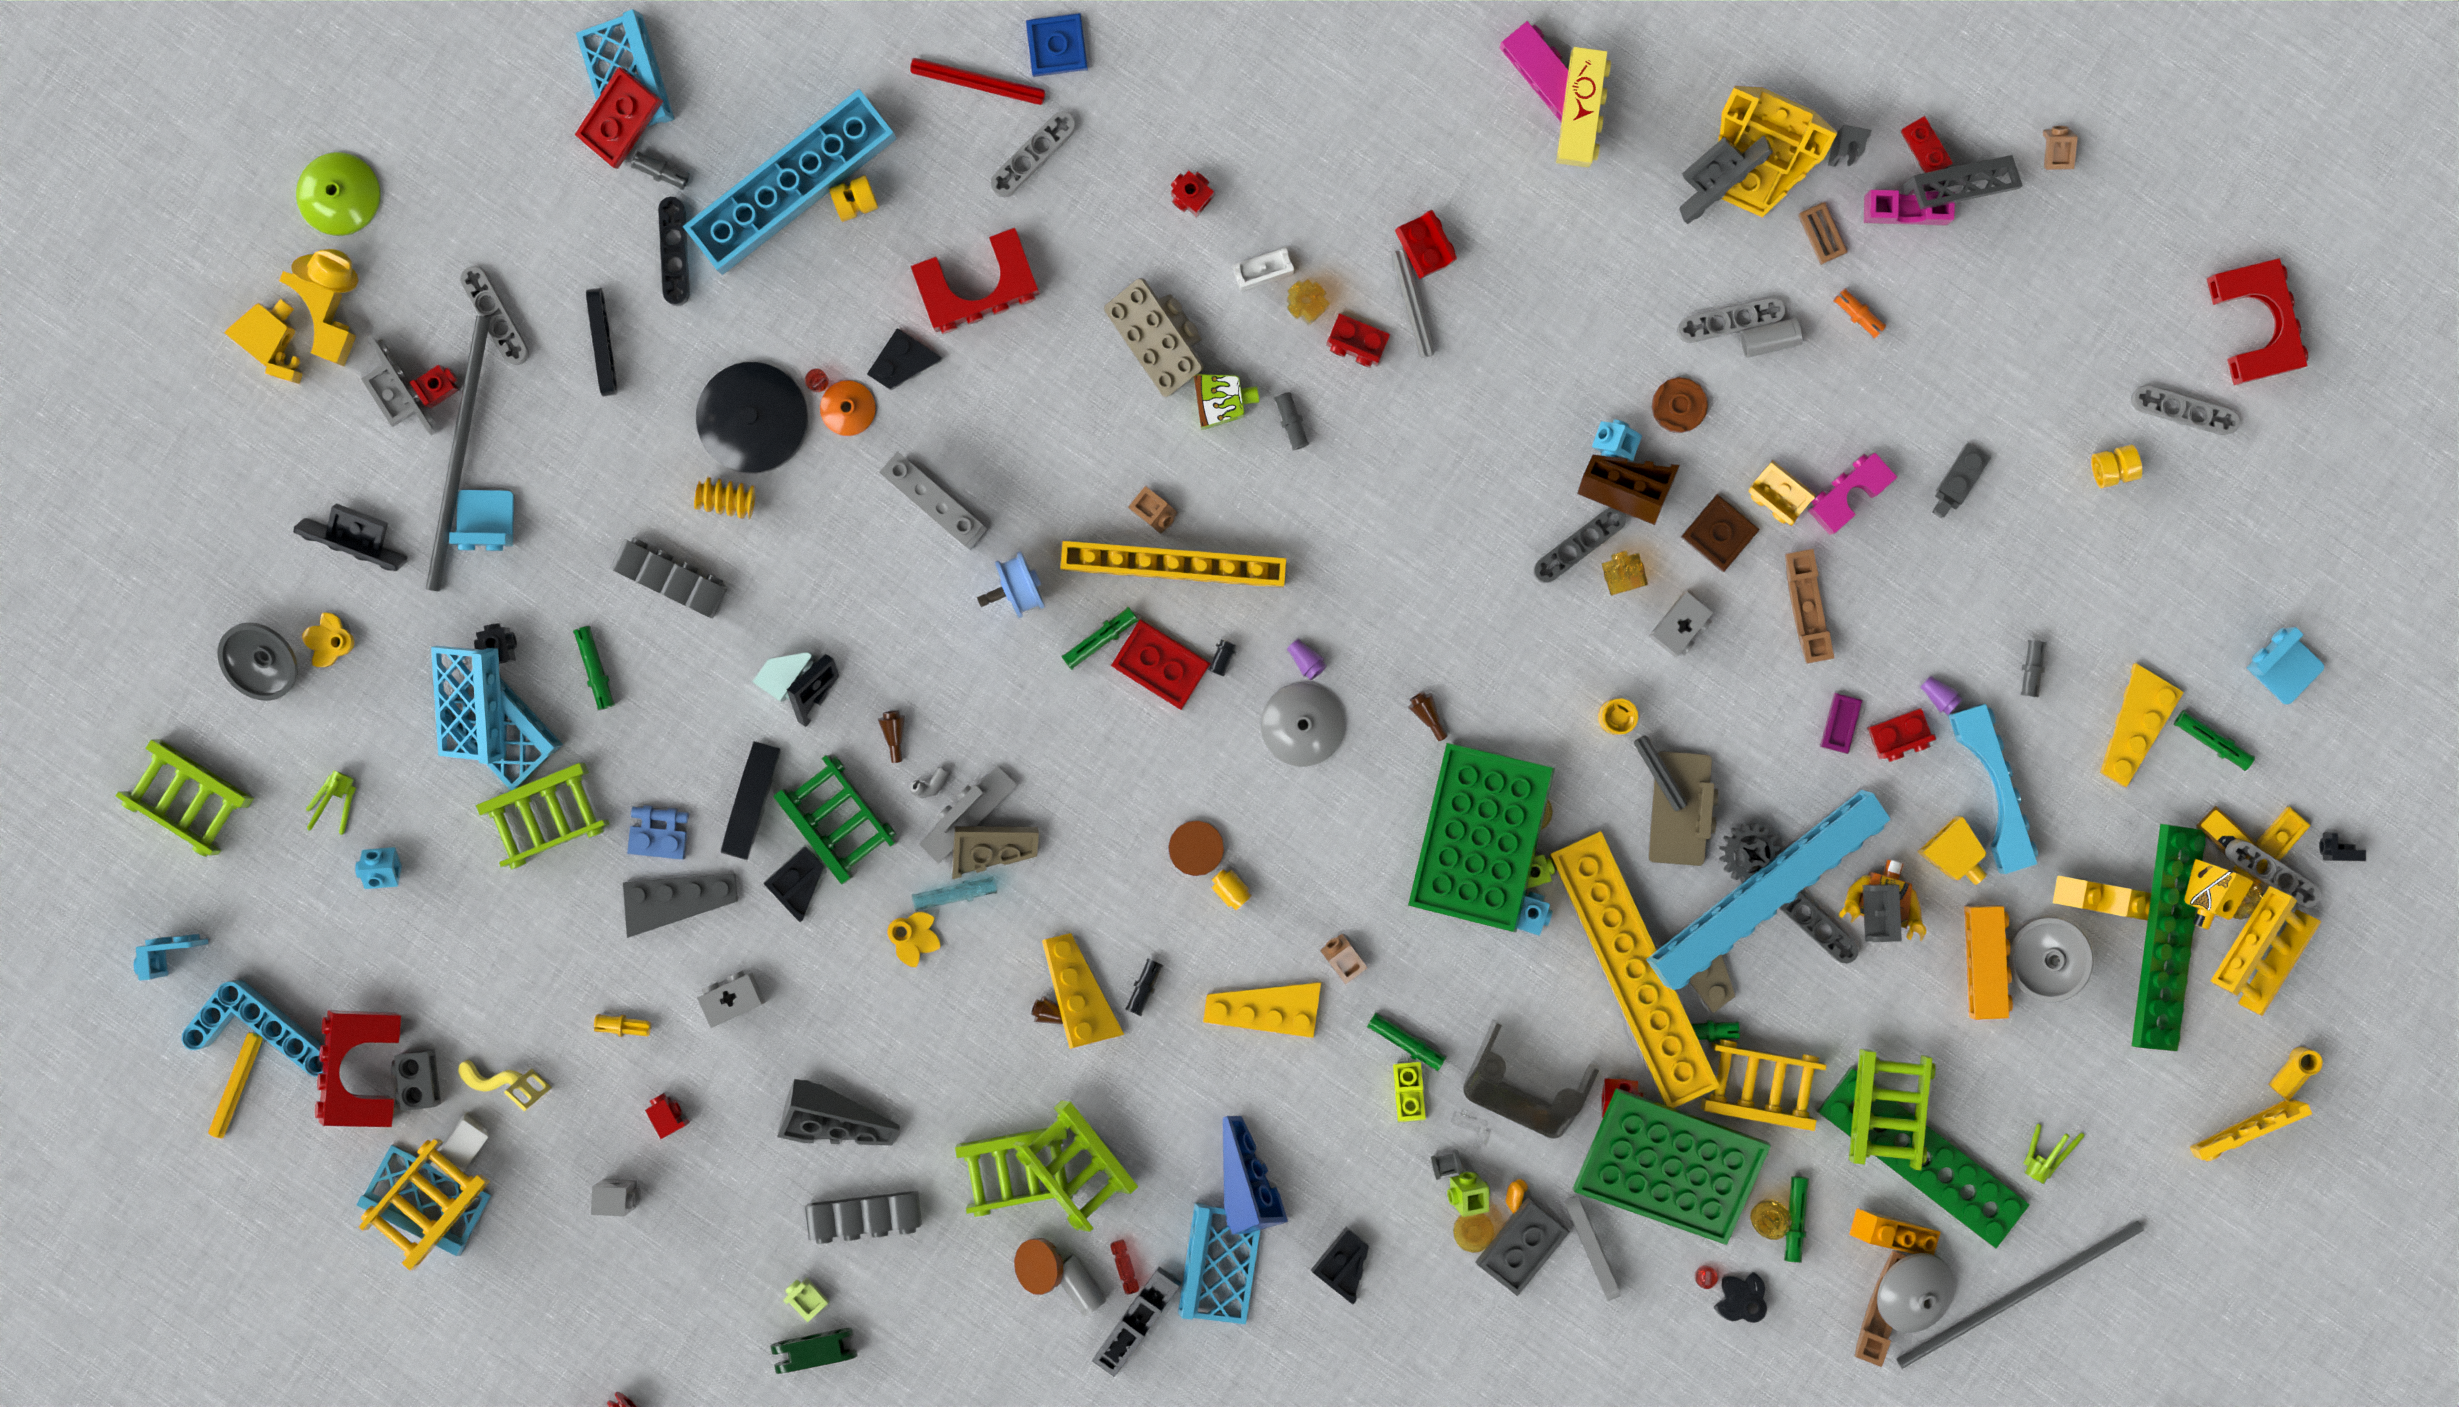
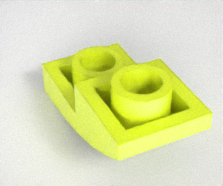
(1409, 1092)

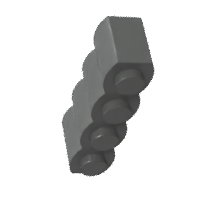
(668, 578)
(863, 1215)

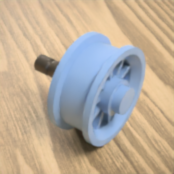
(1017, 584)

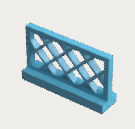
(643, 56)
(485, 704)
(529, 726)
(450, 1241)
(1196, 1268)

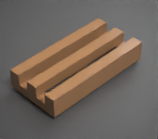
(1813, 238)

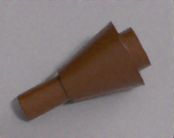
(1425, 709)
(892, 727)
(1046, 1011)

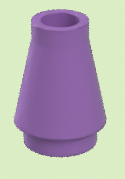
(1306, 659)
(1941, 695)

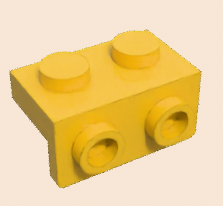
(1781, 493)

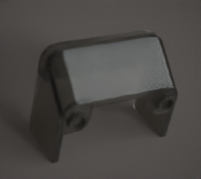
(1487, 1090)

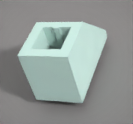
(781, 672)

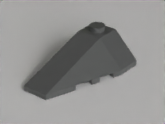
(824, 1114)

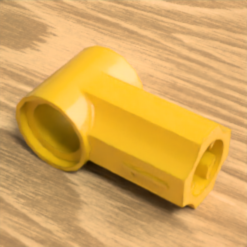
(2293, 1075)

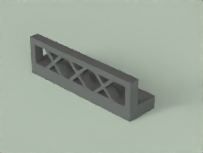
(1963, 175)

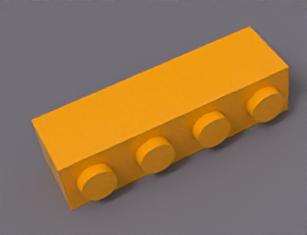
(1987, 962)

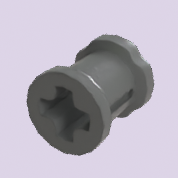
(1446, 1164)

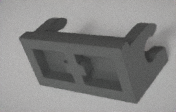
(1847, 142)
(1882, 913)

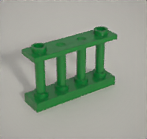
(807, 823)

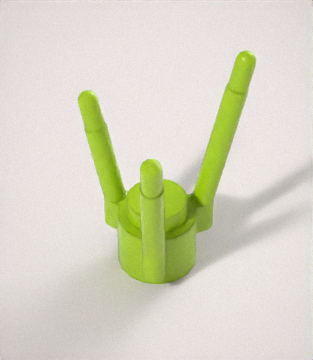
(337, 785)
(2042, 1168)

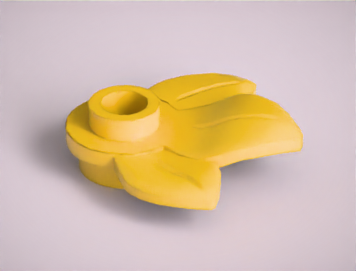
(324, 640)
(917, 940)

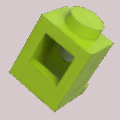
(1546, 869)

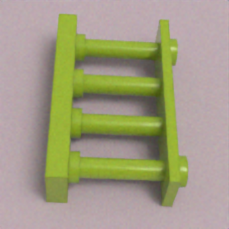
(185, 770)
(521, 798)
(1864, 1120)
(999, 1148)
(1101, 1160)

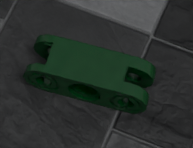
(813, 1350)

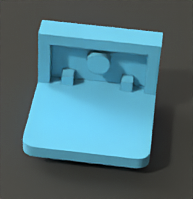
(484, 520)
(2285, 665)
(151, 957)

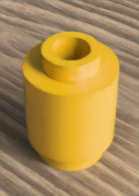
(1230, 889)

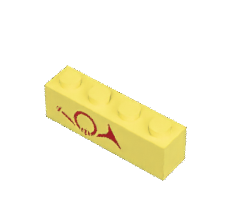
(1582, 107)

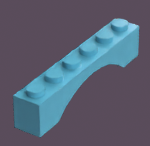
(2011, 842)

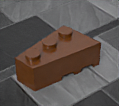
(1628, 486)

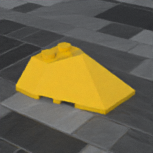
(1795, 135)

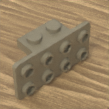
(1157, 335)
(1682, 834)

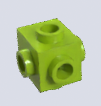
(1469, 1194)

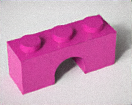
(1896, 208)
(1832, 508)

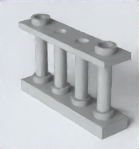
(933, 500)

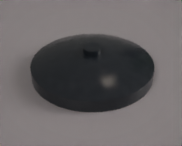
(752, 417)

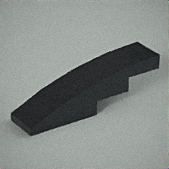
(750, 800)
(1136, 1321)

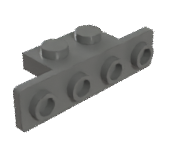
(1718, 172)

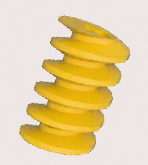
(725, 498)

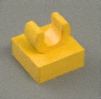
(284, 371)

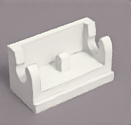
(1263, 269)
(462, 1143)

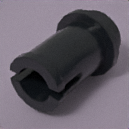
(1222, 657)

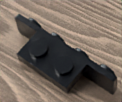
(353, 534)

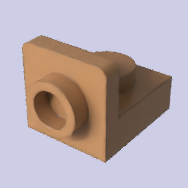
(2060, 148)
(1153, 510)
(1343, 958)

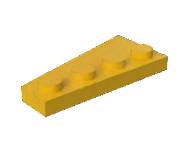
(2142, 716)
(1080, 1000)
(1273, 1009)
(2251, 1128)

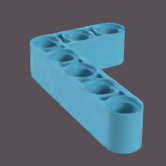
(262, 1024)

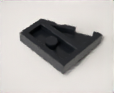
(901, 360)
(812, 687)
(796, 881)
(1343, 1264)

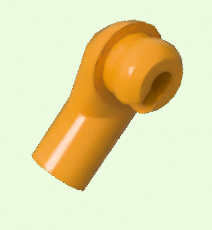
(1515, 1194)

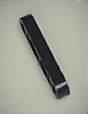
(673, 251)
(601, 342)

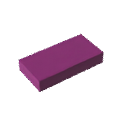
(1841, 723)

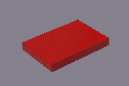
(618, 117)
(1160, 664)

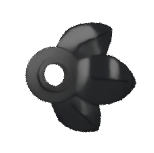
(1739, 1296)

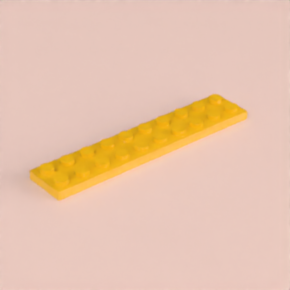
(1622, 951)

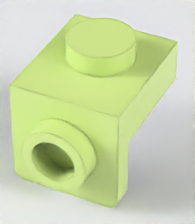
(805, 1298)

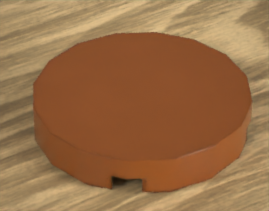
(1679, 405)
(1196, 848)
(1038, 1266)

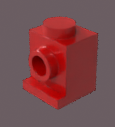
(446, 387)
(665, 1115)

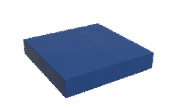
(1056, 45)

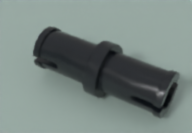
(1144, 987)

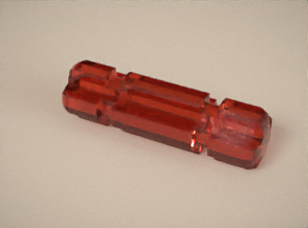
(1124, 1267)

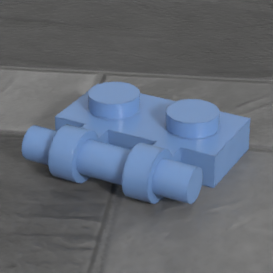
(654, 841)

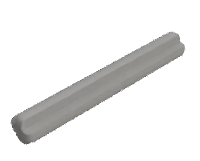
(1413, 304)

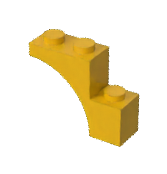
(330, 341)
(2102, 898)

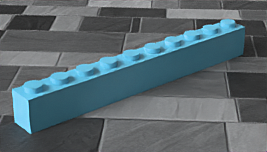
(1768, 890)

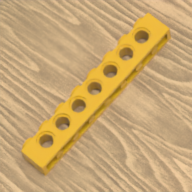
(1173, 564)

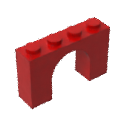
(2267, 284)
(949, 310)
(343, 1033)

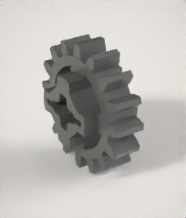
(1755, 844)

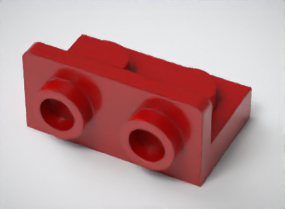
(1926, 146)
(1426, 244)
(1357, 340)
(1901, 734)

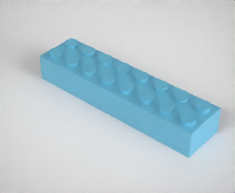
(790, 182)

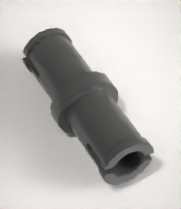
(660, 170)
(1291, 421)
(2033, 668)

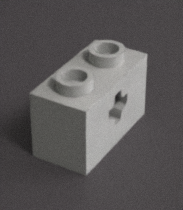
(1667, 632)
(720, 1011)
(615, 1197)

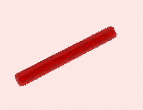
(977, 81)

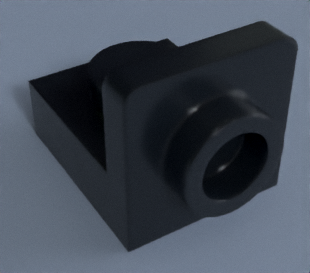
(2339, 852)

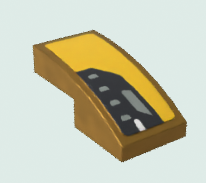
(2222, 830)

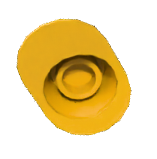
(326, 269)

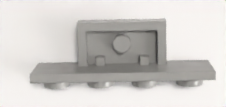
(391, 393)
(971, 810)

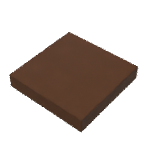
(1720, 533)

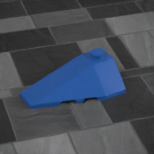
(1247, 1193)

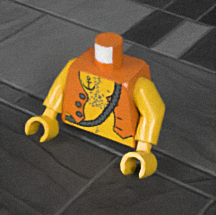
(1909, 903)

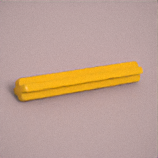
(235, 1085)

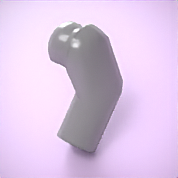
(931, 786)

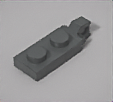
(1960, 479)

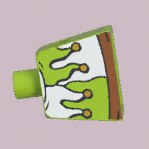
(1222, 399)

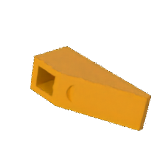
(1893, 1233)

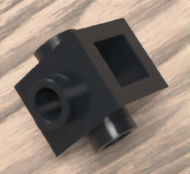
(505, 641)

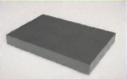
(1522, 1246)

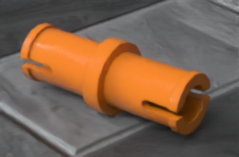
(1859, 313)

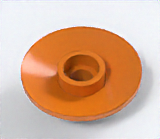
(859, 416)

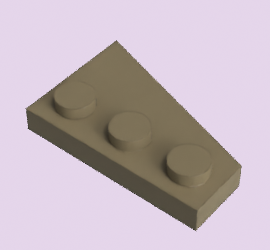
(987, 846)
(1713, 984)

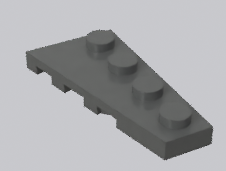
(666, 901)

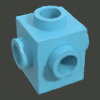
(1616, 440)
(379, 868)
(1541, 917)

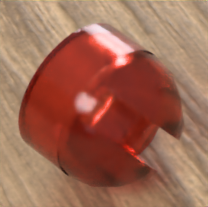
(814, 377)
(1700, 1277)

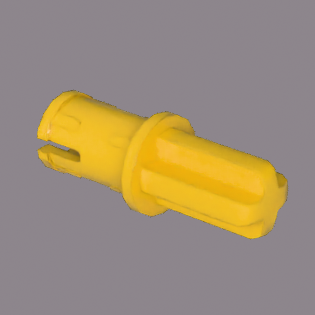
(621, 1025)

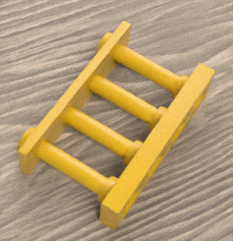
(2252, 944)
(1745, 1106)
(433, 1230)

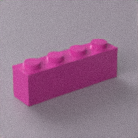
(1538, 65)

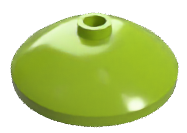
(351, 205)

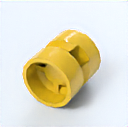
(863, 195)
(2121, 465)
(1618, 716)

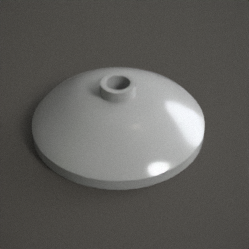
(1281, 728)
(2033, 955)
(1915, 1292)

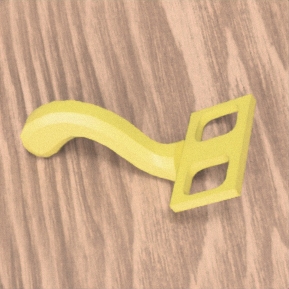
(517, 1081)

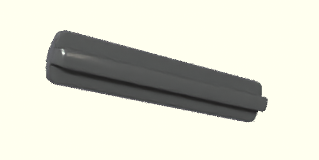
(1660, 773)

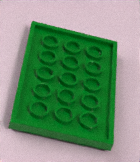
(1481, 837)
(1671, 1166)

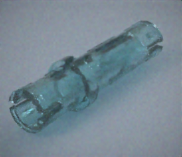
(955, 893)

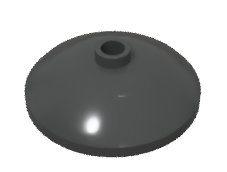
(257, 661)

